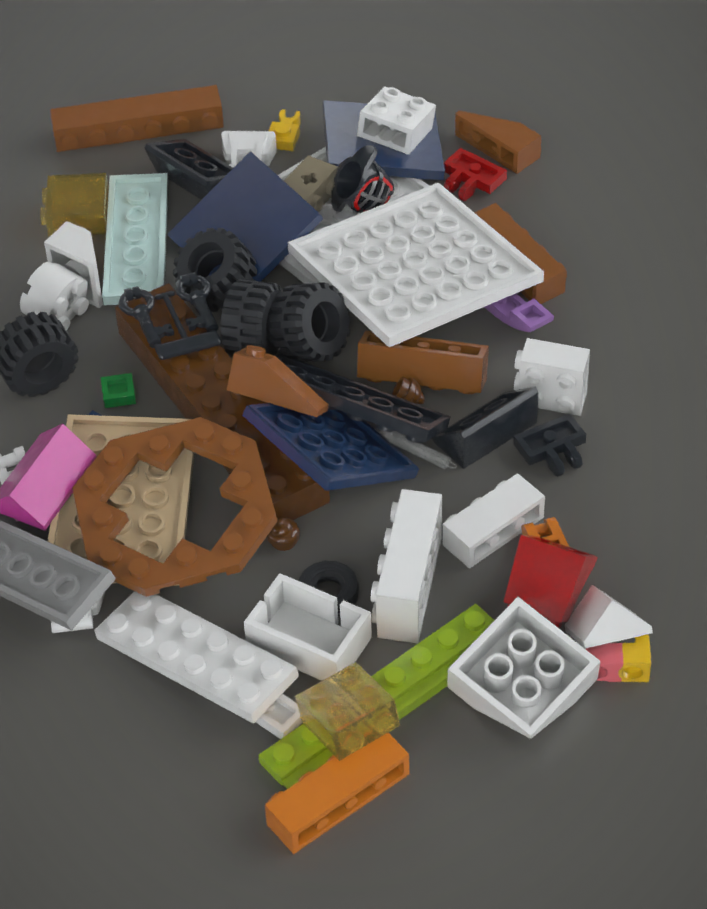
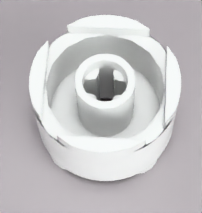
(56, 293)

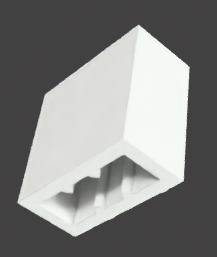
(396, 120)
(557, 373)

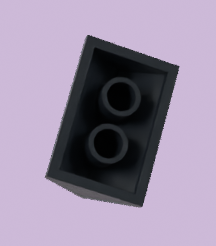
(187, 165)
(489, 426)

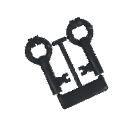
(154, 334)

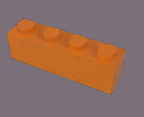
(335, 792)

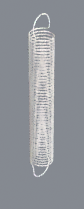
(420, 450)

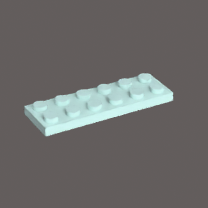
(135, 234)

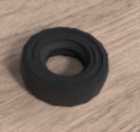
(335, 572)

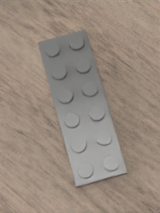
(48, 577)

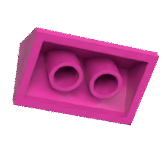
(45, 477)

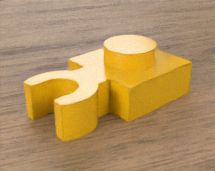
(286, 131)

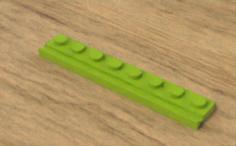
(408, 679)

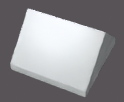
(603, 621)

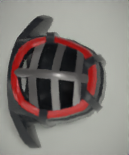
(361, 182)

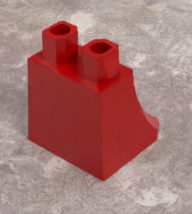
(548, 577)

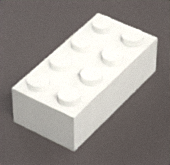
(407, 566)

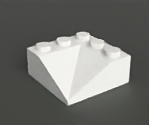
(523, 670)

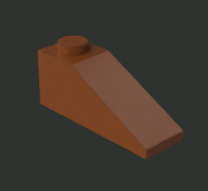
(500, 139)
(271, 381)

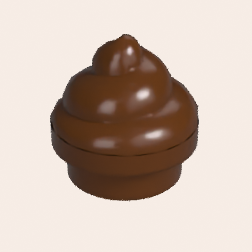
(409, 390)
(284, 534)

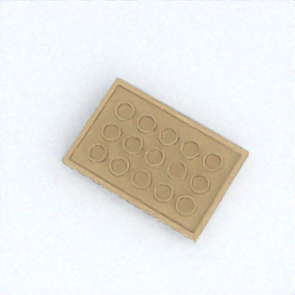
(151, 497)

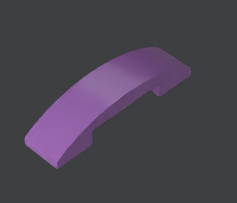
(520, 314)

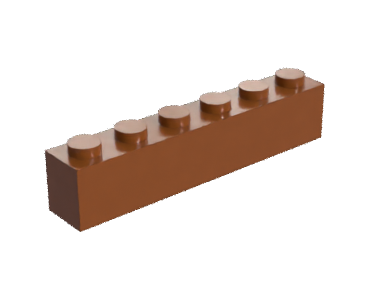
(137, 118)

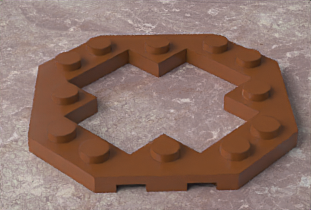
(187, 562)

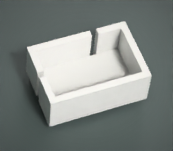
(306, 628)

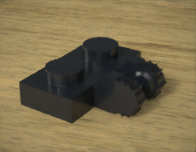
(551, 439)

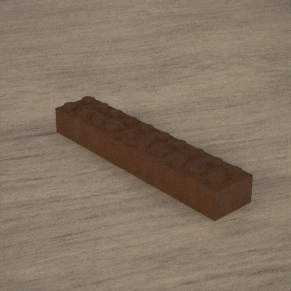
(199, 389)

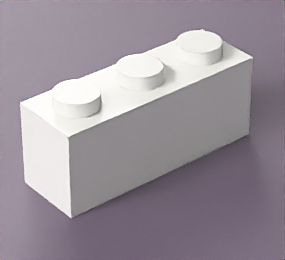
(492, 520)

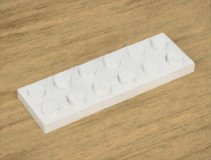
(197, 654)

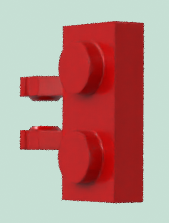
(474, 172)

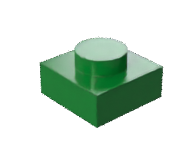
(118, 390)

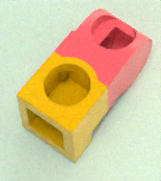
(624, 660)

